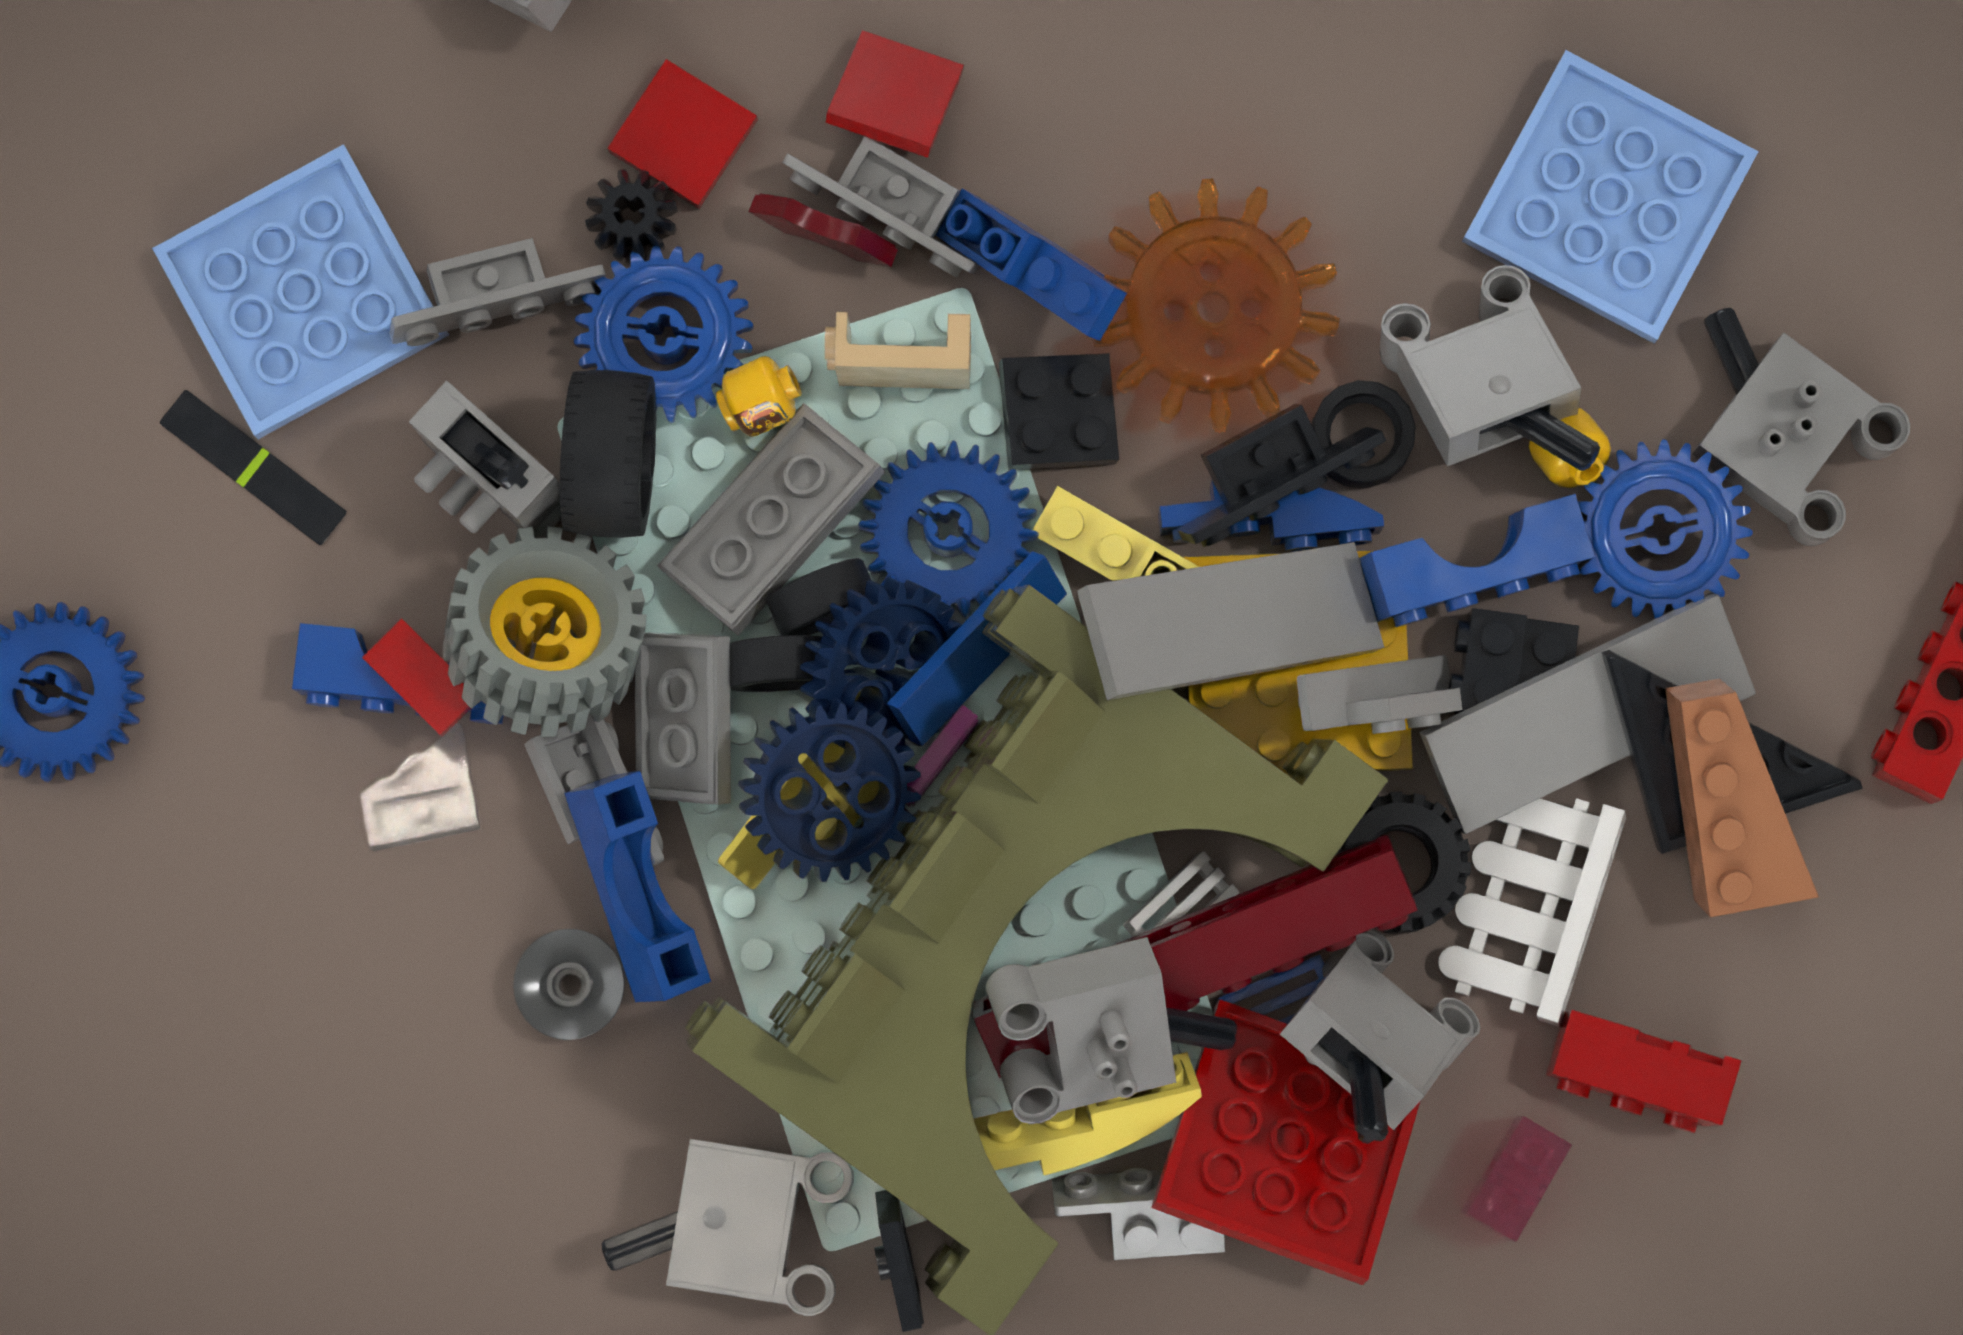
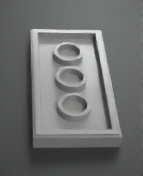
(771, 519)

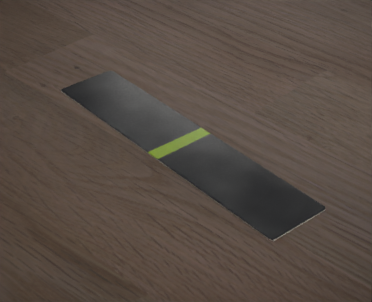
(253, 467)

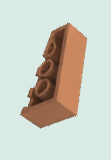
(1732, 816)

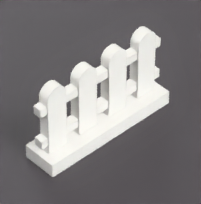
(1536, 930)

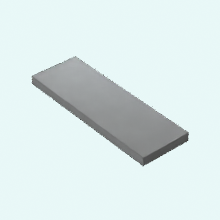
(1229, 620)
(1567, 717)

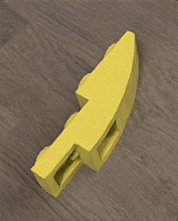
(1102, 540)
(1089, 1130)

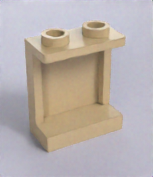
(901, 365)

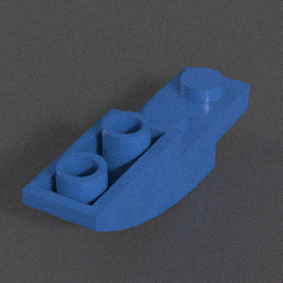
(1031, 264)
(1296, 523)

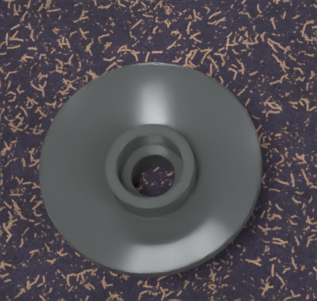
(540, 979)

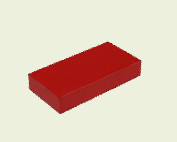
(418, 676)

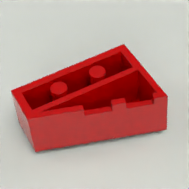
(1642, 1071)

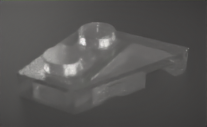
(424, 798)

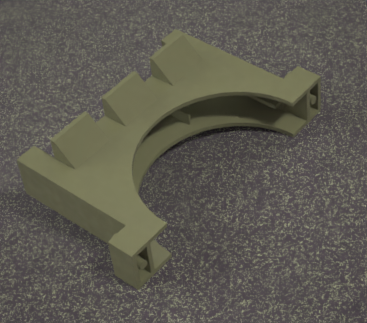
(880, 1026)

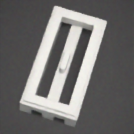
(1212, 880)

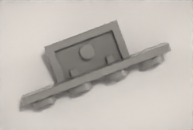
(894, 192)
(490, 286)
(1379, 695)
(574, 761)
(1135, 1226)

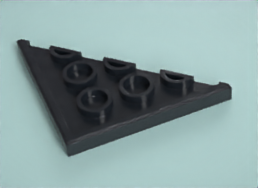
(1644, 715)

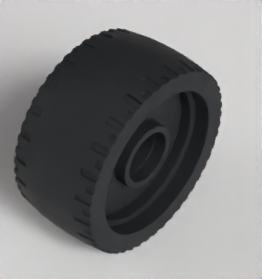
(608, 453)

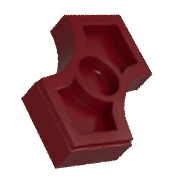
(821, 228)

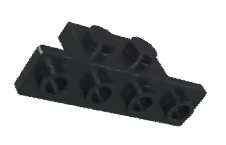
(1268, 465)

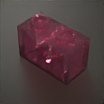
(1516, 1178)

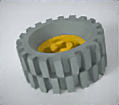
(515, 597)

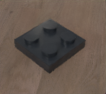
(1058, 411)

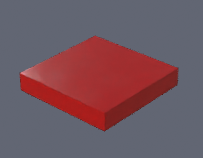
(894, 93)
(682, 133)

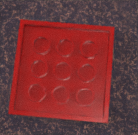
(1279, 1155)

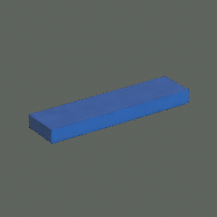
(964, 659)

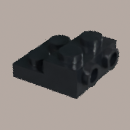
(1506, 651)

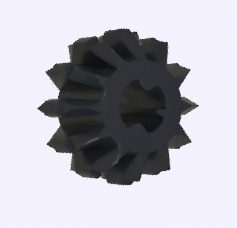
(635, 197)

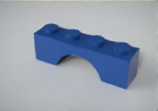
(1538, 542)
(333, 669)
(652, 941)

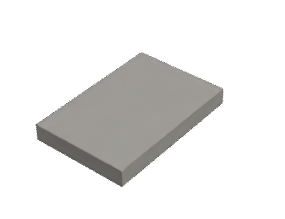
(684, 717)

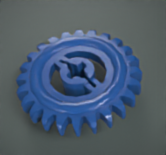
(667, 277)
(949, 474)
(1714, 517)
(105, 709)

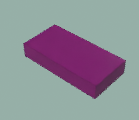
(943, 749)

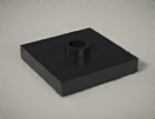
(896, 1261)

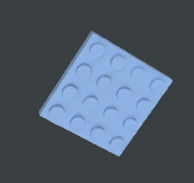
(1610, 196)
(296, 290)

